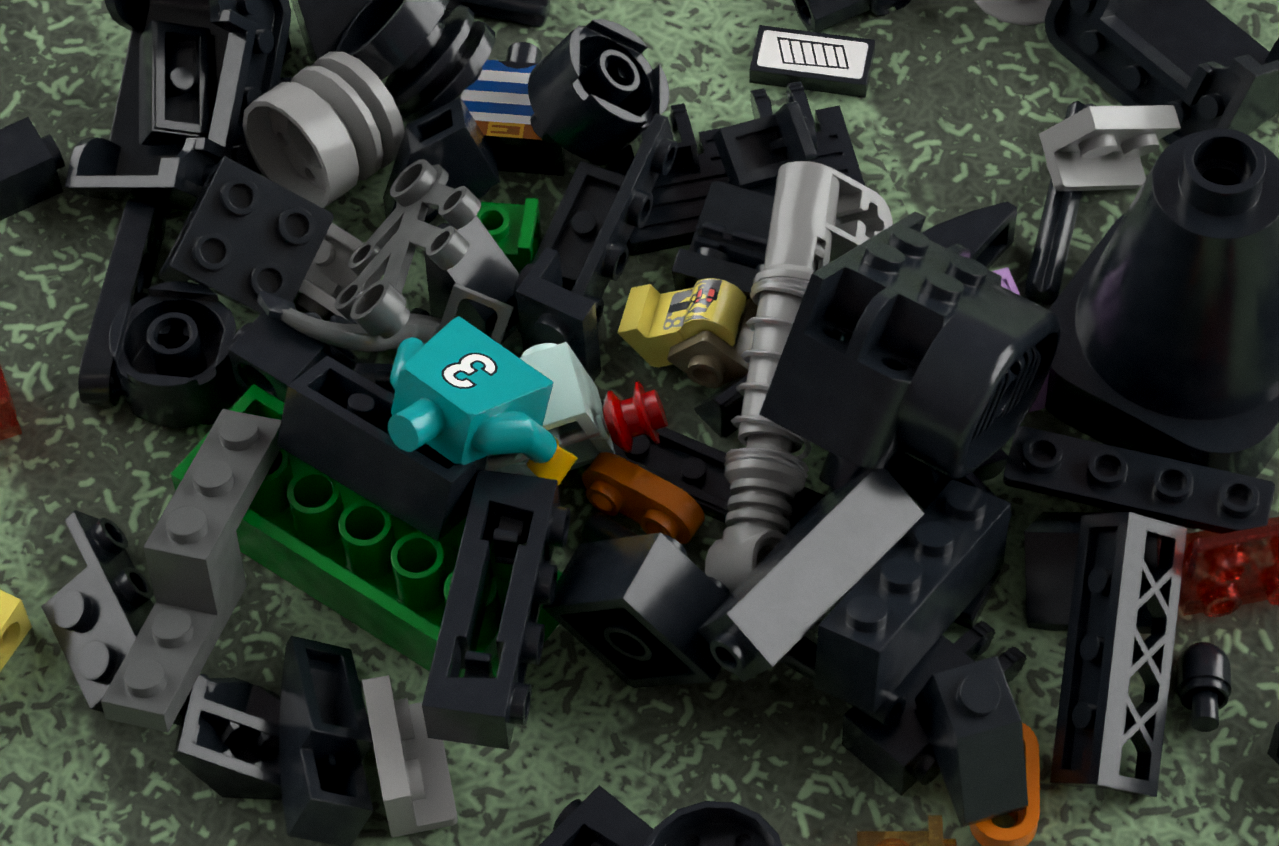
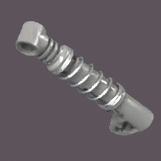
(812, 223)

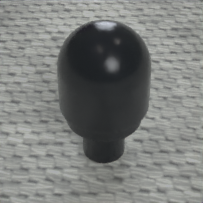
(1203, 683)

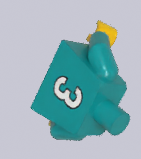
(472, 401)

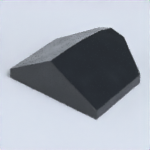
(232, 738)

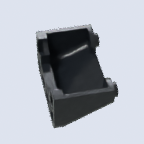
(1170, 56)
(245, 63)

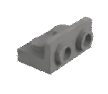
(1104, 146)
(409, 764)

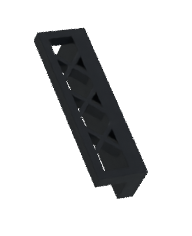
(1108, 649)

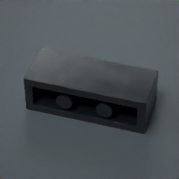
(341, 429)

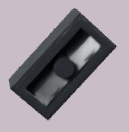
(173, 83)

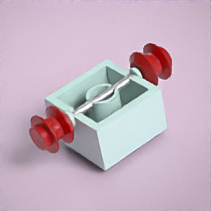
(577, 412)

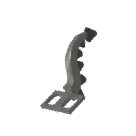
(351, 336)

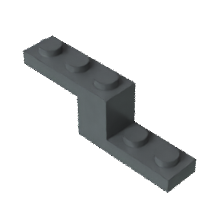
(193, 571)

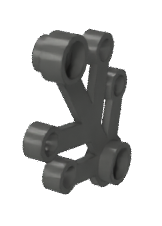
(390, 250)

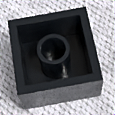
(640, 609)

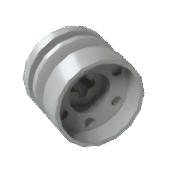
(324, 129)

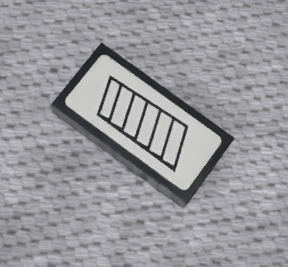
(816, 59)

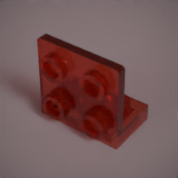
(1230, 570)

